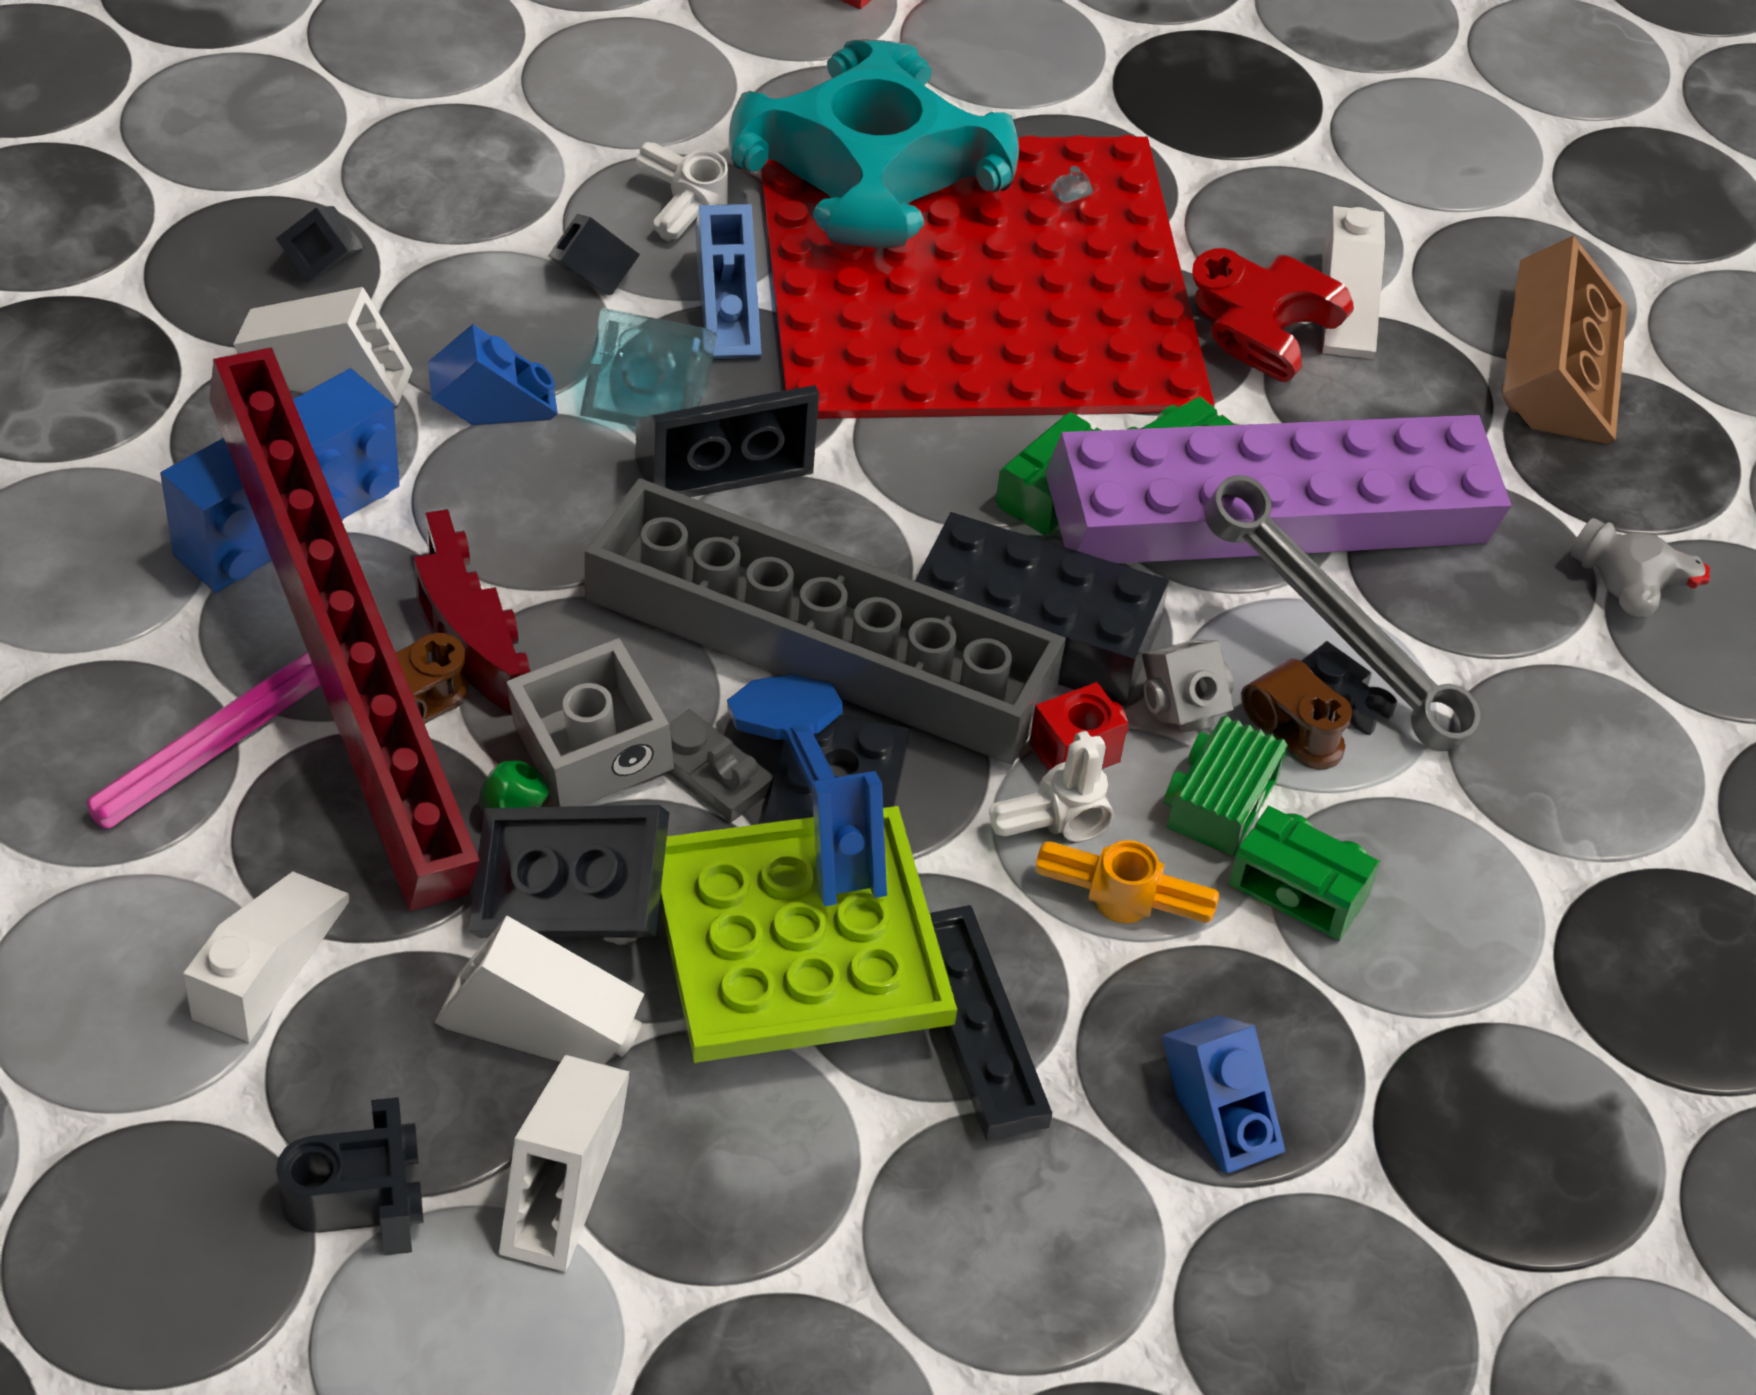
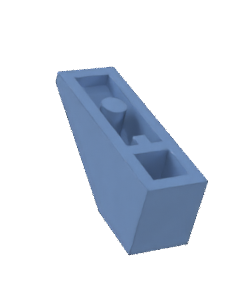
(728, 279)

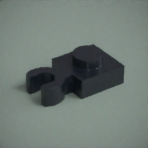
(1351, 681)

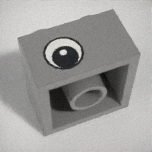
(591, 724)

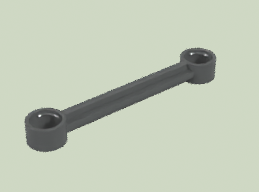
(1342, 614)

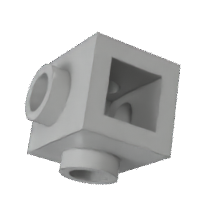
(1187, 684)

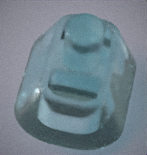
(1072, 186)

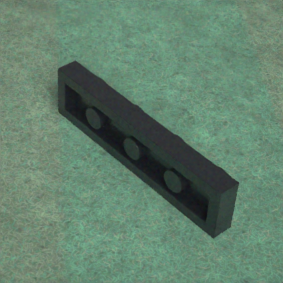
(986, 1033)

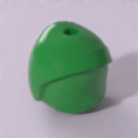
(513, 786)

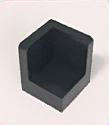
(319, 242)
(594, 254)

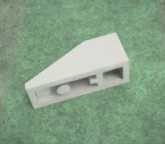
(1355, 258)
(259, 954)

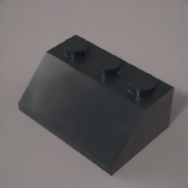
(730, 442)

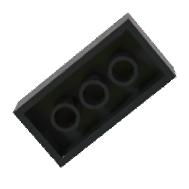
(1096, 604)

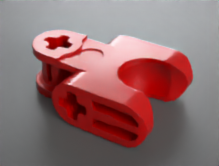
(1256, 304)

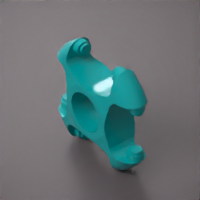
(873, 142)

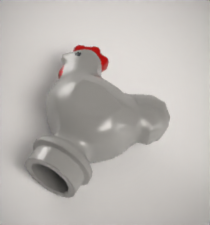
(1636, 565)

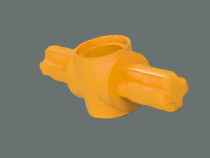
(1127, 881)

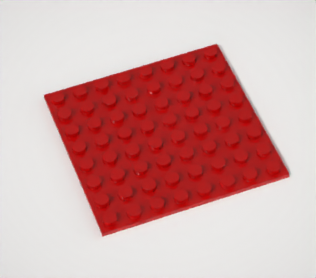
(996, 298)

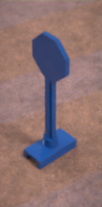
(844, 807)

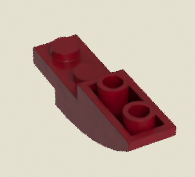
(459, 607)

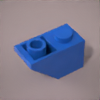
(490, 382)
(1225, 1090)

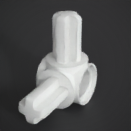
(694, 181)
(1067, 800)

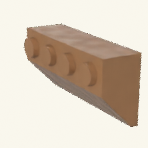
(1565, 345)

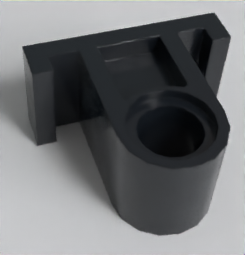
(361, 1178)

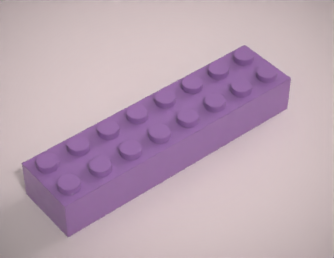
(1327, 482)

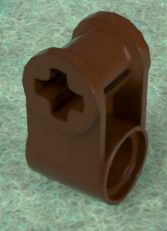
(430, 680)
(1299, 710)

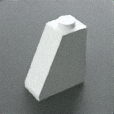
(325, 337)
(541, 999)
(561, 1161)

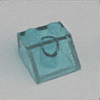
(645, 367)

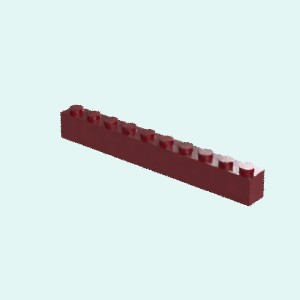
(343, 631)

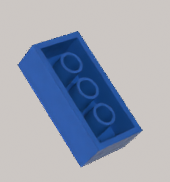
(208, 507)

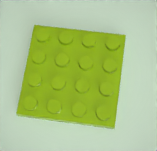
(778, 969)

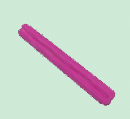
(202, 743)

